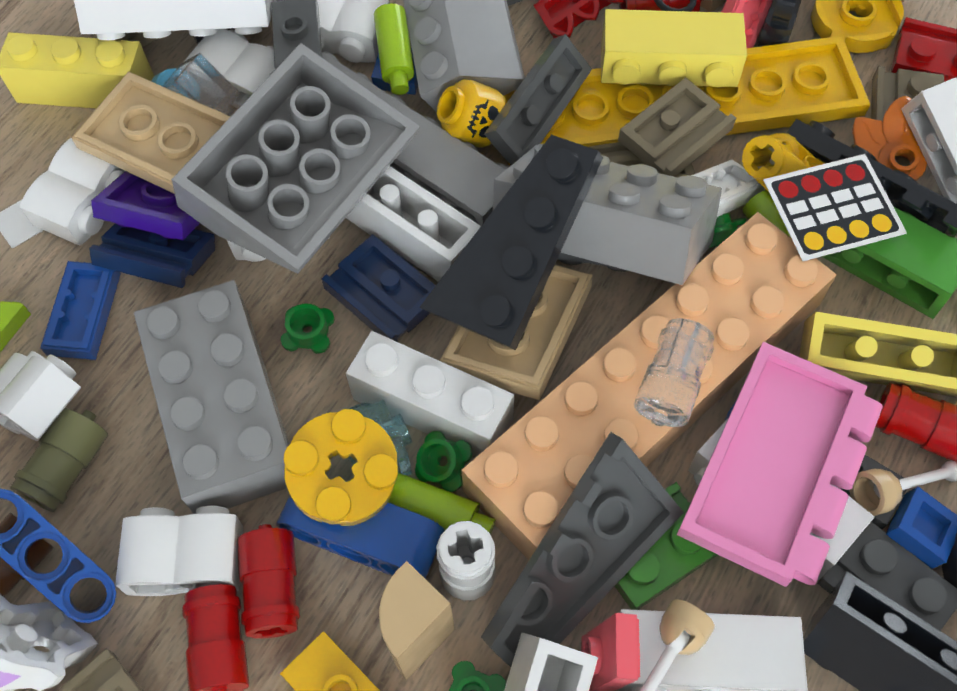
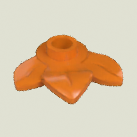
(891, 139)

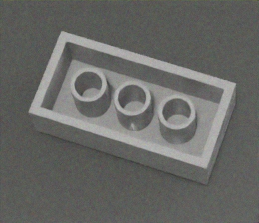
(637, 218)
(214, 397)

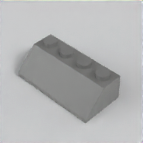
(462, 42)

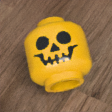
(469, 110)

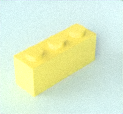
(673, 46)
(68, 68)
(882, 352)

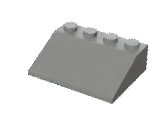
(292, 160)

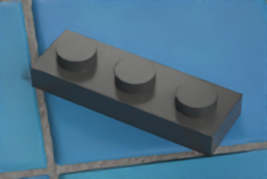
(539, 100)

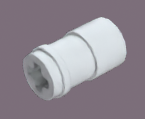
(466, 560)

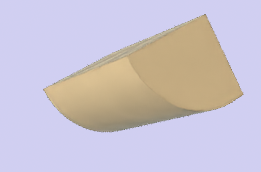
(413, 619)

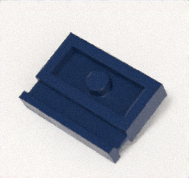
(151, 255)
(380, 288)

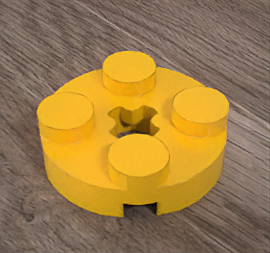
(861, 34)
(334, 500)

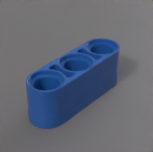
(379, 543)
(58, 583)

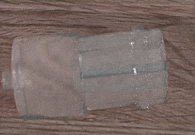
(675, 373)

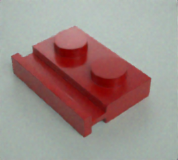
(926, 48)

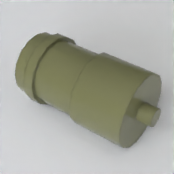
(59, 459)

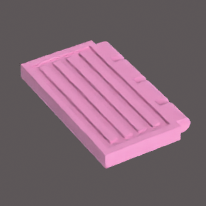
(775, 465)

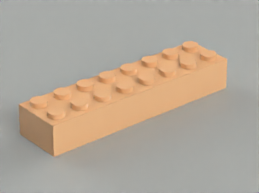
(742, 292)

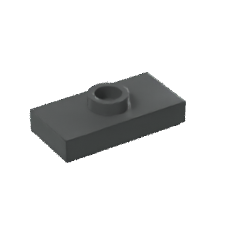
(295, 24)

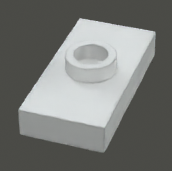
(735, 182)

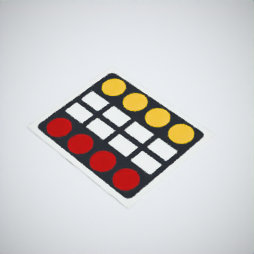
(834, 207)

